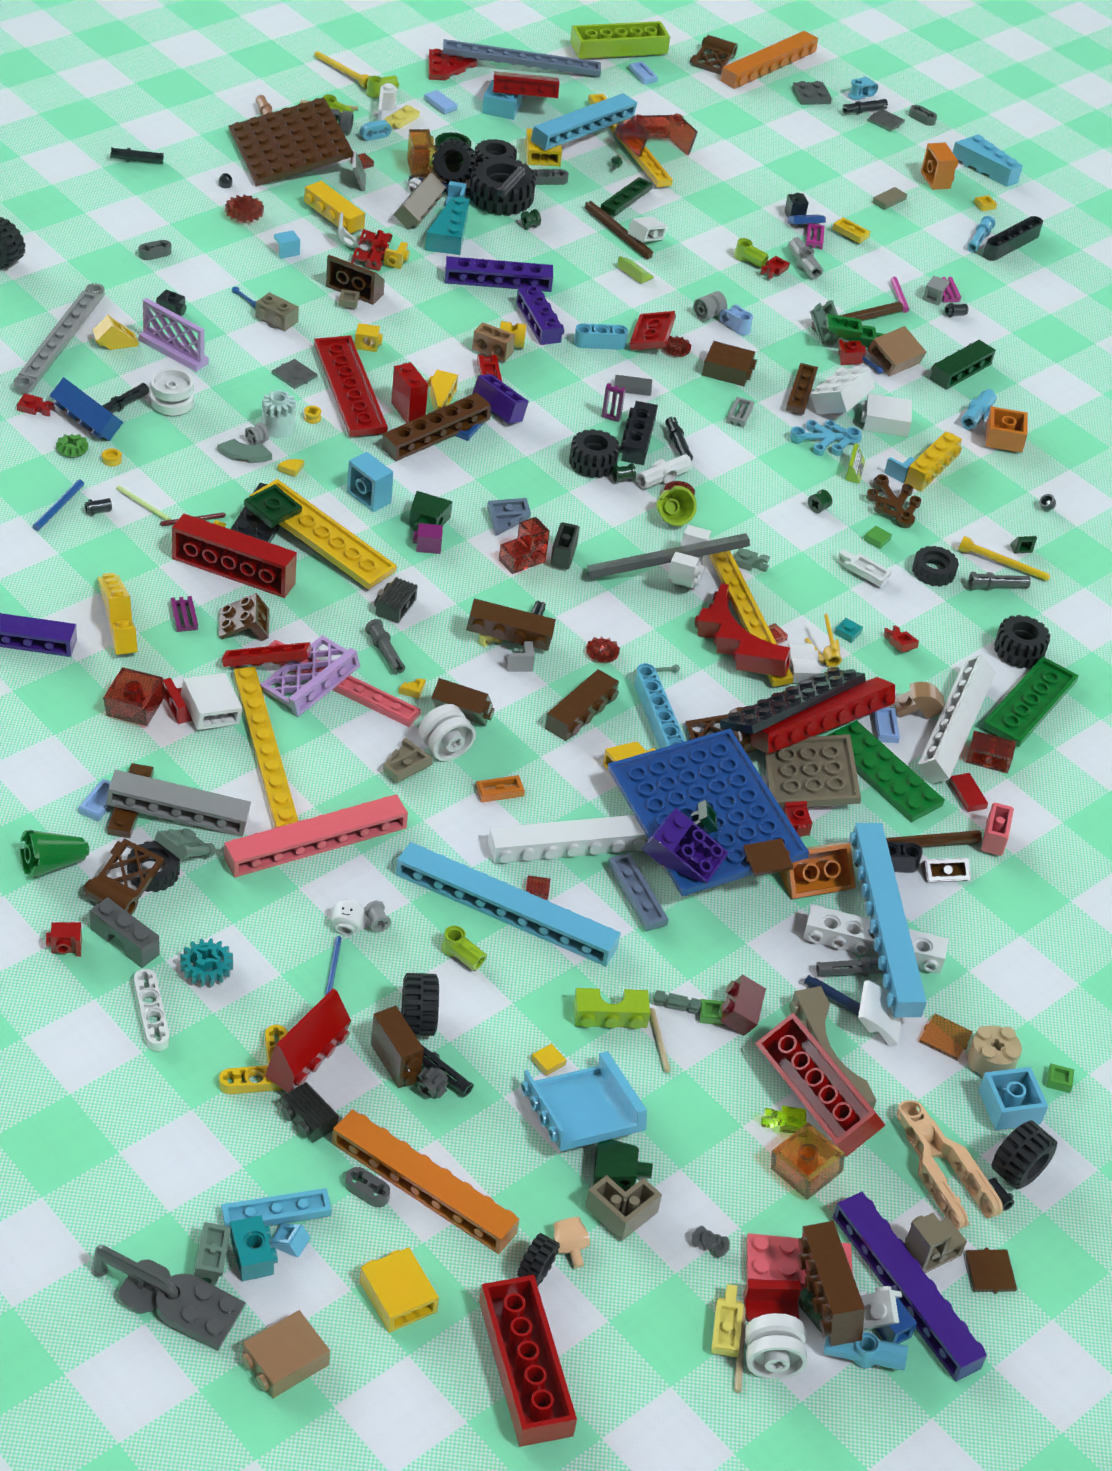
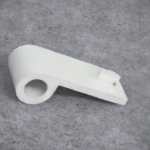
(387, 99)

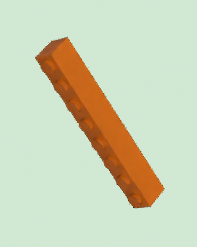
(769, 59)
(425, 1181)

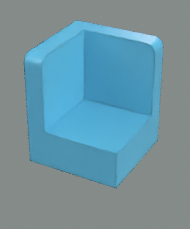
(456, 189)
(288, 244)
(897, 469)

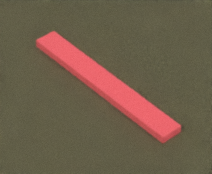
(369, 696)

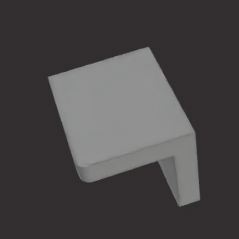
(934, 290)
(521, 661)

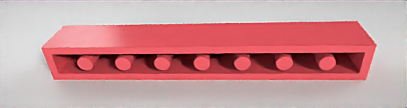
(315, 835)

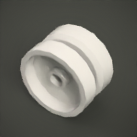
(172, 391)
(447, 732)
(776, 1346)

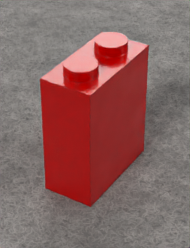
(409, 392)

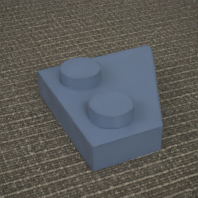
(507, 513)

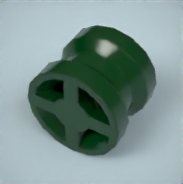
(530, 219)
(820, 501)

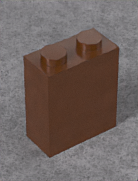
(729, 363)
(473, 703)
(397, 1046)

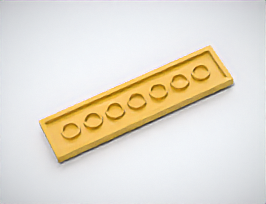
(335, 542)

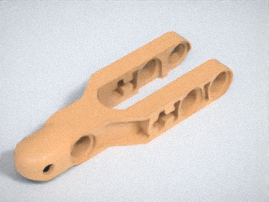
(930, 1143)

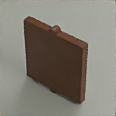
(768, 857)
(990, 1270)

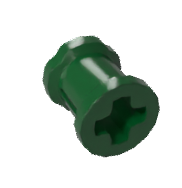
(623, 473)

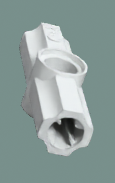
(664, 471)

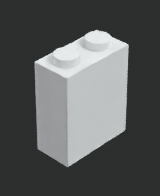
(887, 415)
(211, 701)

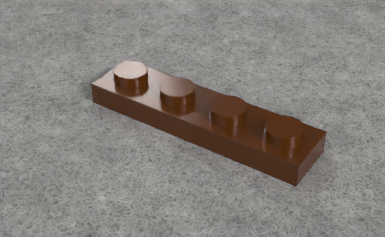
(801, 388)
(124, 820)

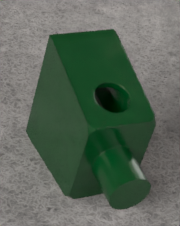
(429, 510)
(620, 1163)

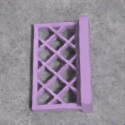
(169, 344)
(320, 682)

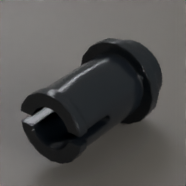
(956, 309)
(96, 506)
(1006, 1198)

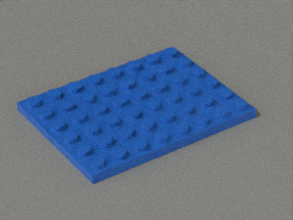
(724, 776)

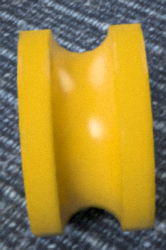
(312, 414)

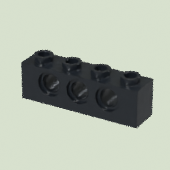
(638, 432)

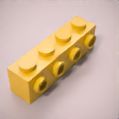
(331, 204)
(933, 461)

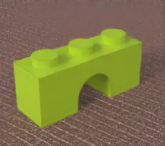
(593, 1011)

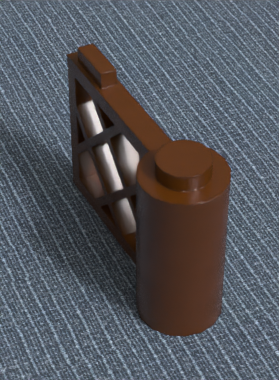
(717, 47)
(708, 725)
(127, 898)

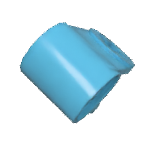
(862, 88)

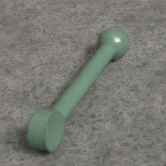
(675, 668)

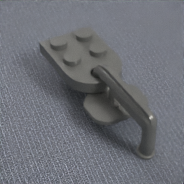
(199, 1310)

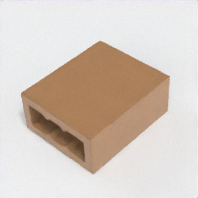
(896, 351)
(285, 1354)

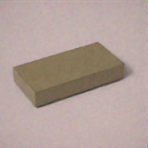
(889, 198)

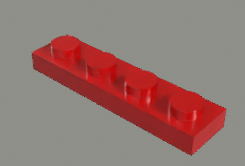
(261, 655)

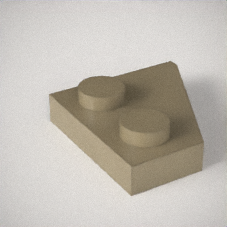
(406, 761)

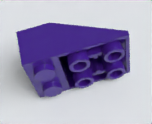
(685, 848)

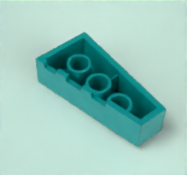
(449, 228)

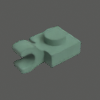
(748, 559)

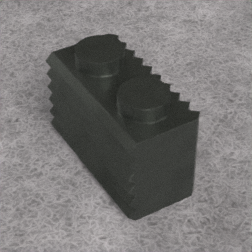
(564, 545)
(396, 599)
(309, 1112)

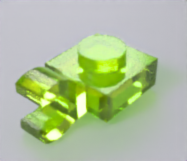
(788, 1118)

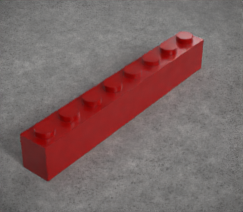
(833, 712)

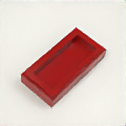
(968, 792)

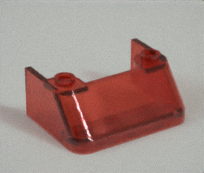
(639, 128)

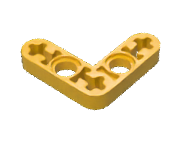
(247, 1072)

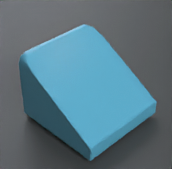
(290, 1239)

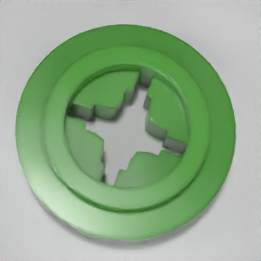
(66, 446)

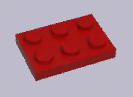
(652, 330)

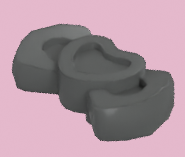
(705, 1237)

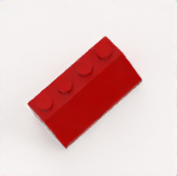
(309, 1042)

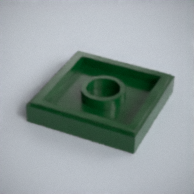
(272, 505)

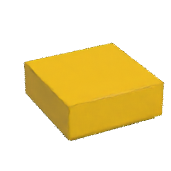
(985, 203)
(548, 1059)

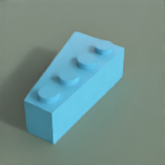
(988, 160)

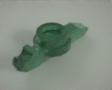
(616, 162)

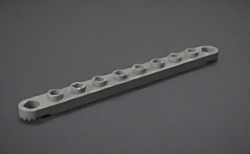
(58, 338)

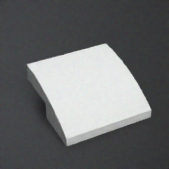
(877, 1015)

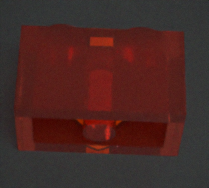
(990, 752)

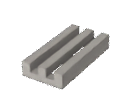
(737, 419)

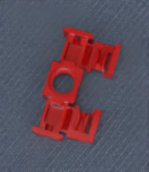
(379, 242)

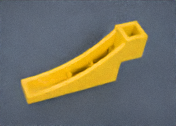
(119, 613)

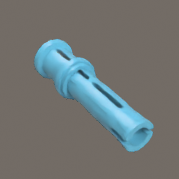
(982, 231)

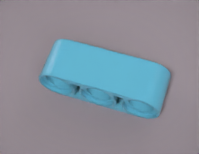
(600, 336)

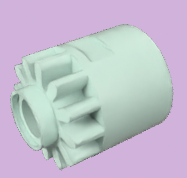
(279, 413)

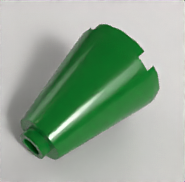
(50, 852)

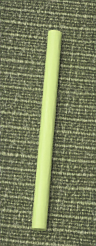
(143, 503)

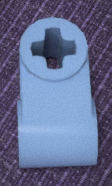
(737, 319)

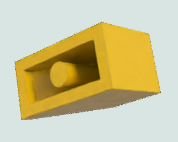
(114, 334)

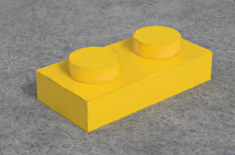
(851, 230)

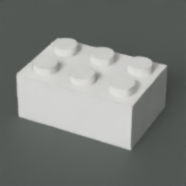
(842, 390)

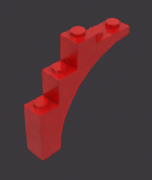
(747, 650)

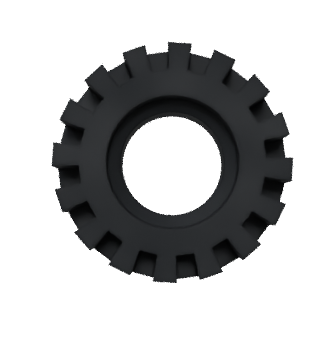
(539, 1258)

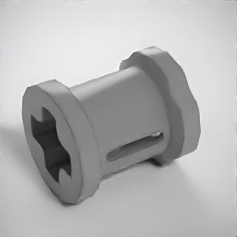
(377, 916)

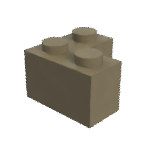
(622, 1210)
(934, 1241)

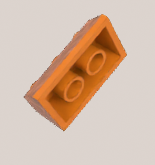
(824, 871)

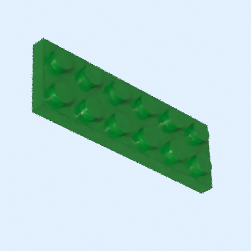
(1030, 701)
(890, 774)

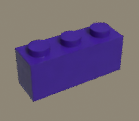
(503, 399)

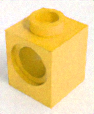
(368, 337)

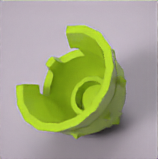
(677, 506)

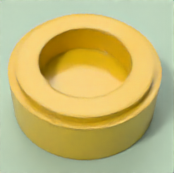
(111, 457)

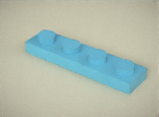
(280, 1208)

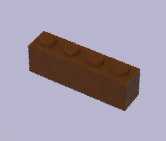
(510, 624)
(582, 705)

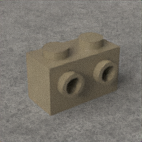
(276, 311)

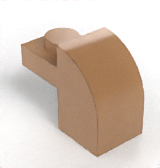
(923, 697)

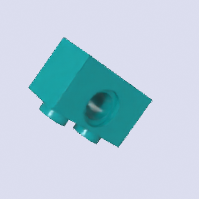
(253, 1262)

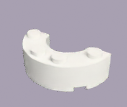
(686, 569)

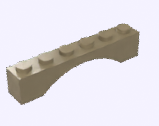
(812, 1008)

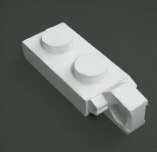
(864, 567)

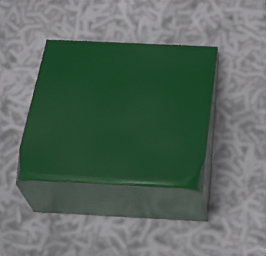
(1023, 544)

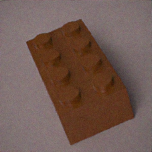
(831, 1283)

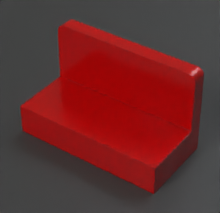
(175, 702)
(771, 1297)

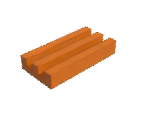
(500, 791)

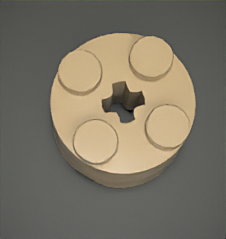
(994, 1050)

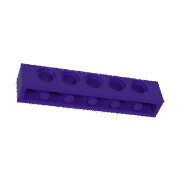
(498, 273)

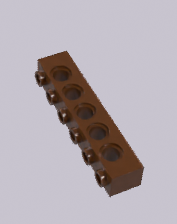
(435, 426)

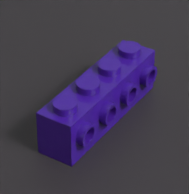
(539, 315)

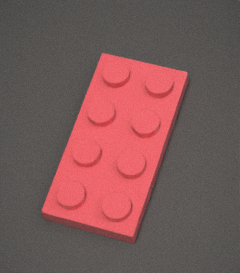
(777, 1258)

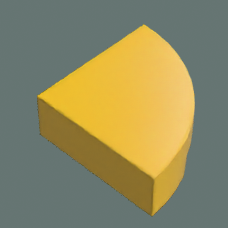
(291, 466)
(413, 688)

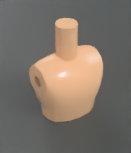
(572, 1238)

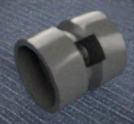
(345, 119)

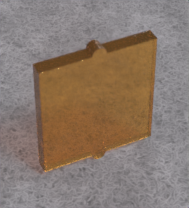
(945, 1037)

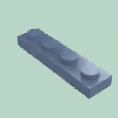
(638, 892)

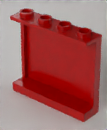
(526, 84)

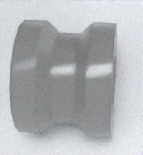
(257, 434)

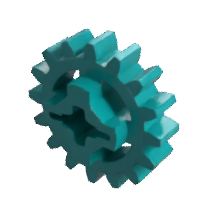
(206, 962)

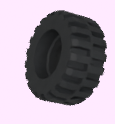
(490, 175)

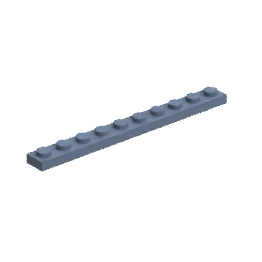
(520, 57)

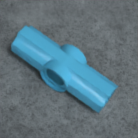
(978, 409)
(879, 1353)

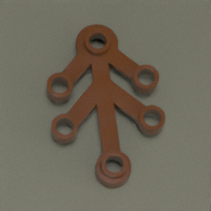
(903, 518)

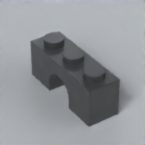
(139, 941)

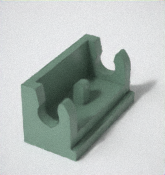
(819, 319)
(211, 1252)

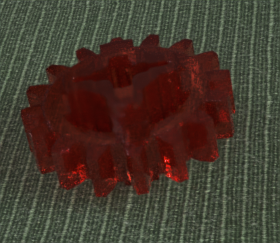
(244, 208)

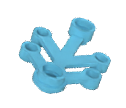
(847, 436)

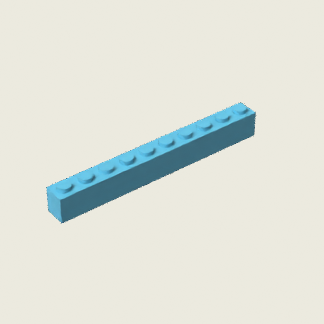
(508, 904)
(887, 920)

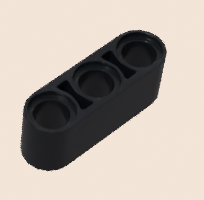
(904, 856)

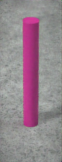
(899, 293)

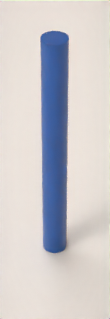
(58, 505)

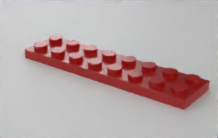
(350, 386)

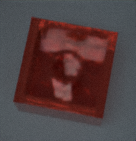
(134, 696)

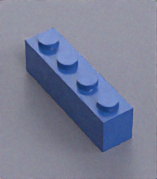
(86, 409)

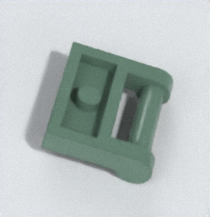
(184, 843)

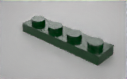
(626, 196)

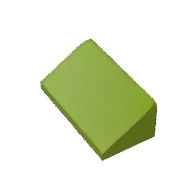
(634, 270)

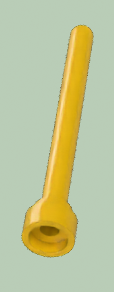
(362, 79)
(967, 546)

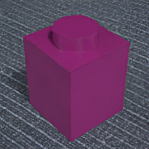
(428, 538)

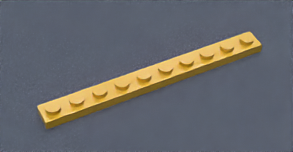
(647, 160)
(745, 605)
(265, 747)

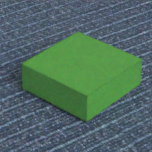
(877, 537)
(710, 1012)
(1060, 1078)

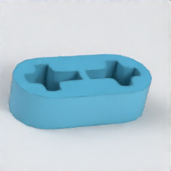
(374, 130)

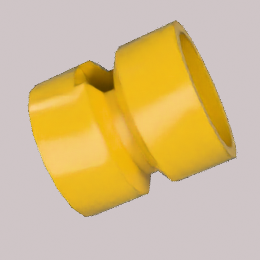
(517, 329)

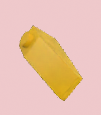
(442, 388)

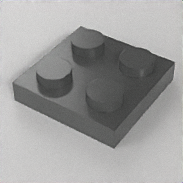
(811, 92)

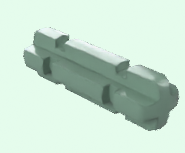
(677, 1001)

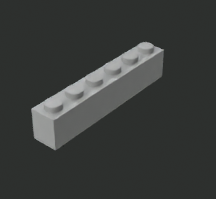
(178, 803)

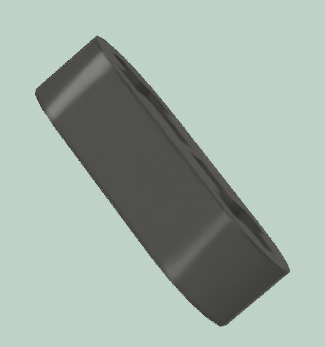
(923, 115)
(154, 250)
(369, 1185)

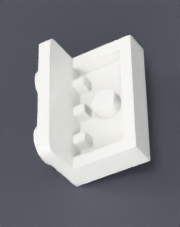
(880, 1307)

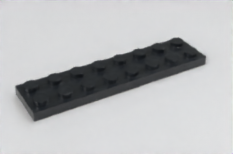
(792, 700)

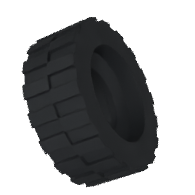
(934, 576)
(162, 879)

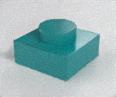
(848, 630)

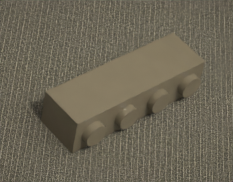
(420, 201)

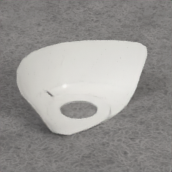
(348, 239)

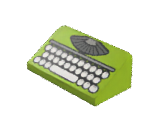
(856, 465)

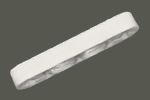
(153, 1009)

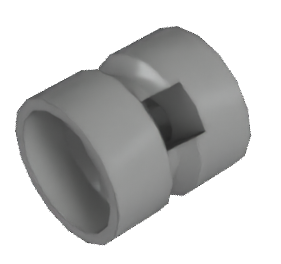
(710, 305)

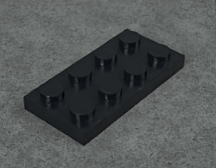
(253, 526)

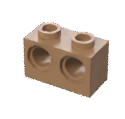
(493, 341)

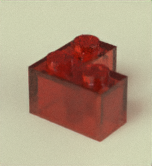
(528, 548)

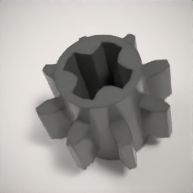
(432, 1082)

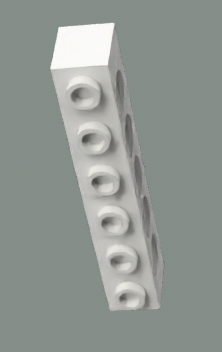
(854, 935)

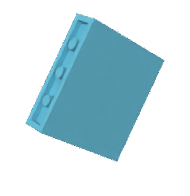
(586, 1104)

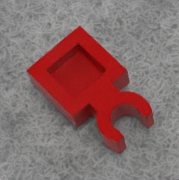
(775, 266)
(33, 404)
(901, 640)

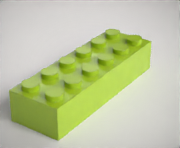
(619, 39)

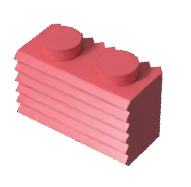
(997, 829)

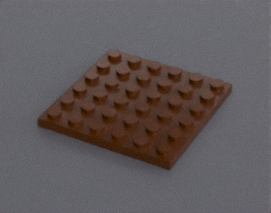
(290, 141)

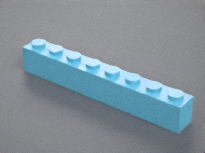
(583, 121)

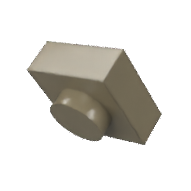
(349, 299)

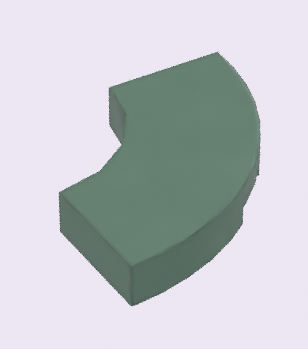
(253, 453)

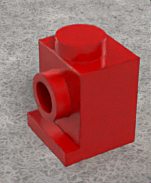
(851, 352)
(799, 817)
(65, 938)

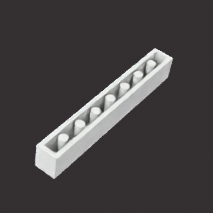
(956, 719)
(566, 839)

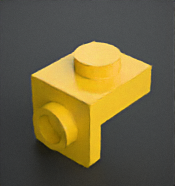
(397, 258)

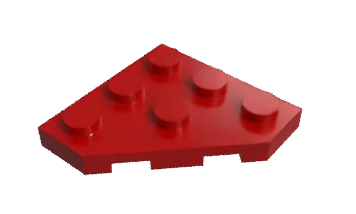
(443, 65)

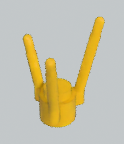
(831, 653)

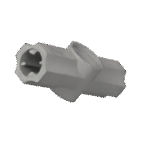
(805, 258)

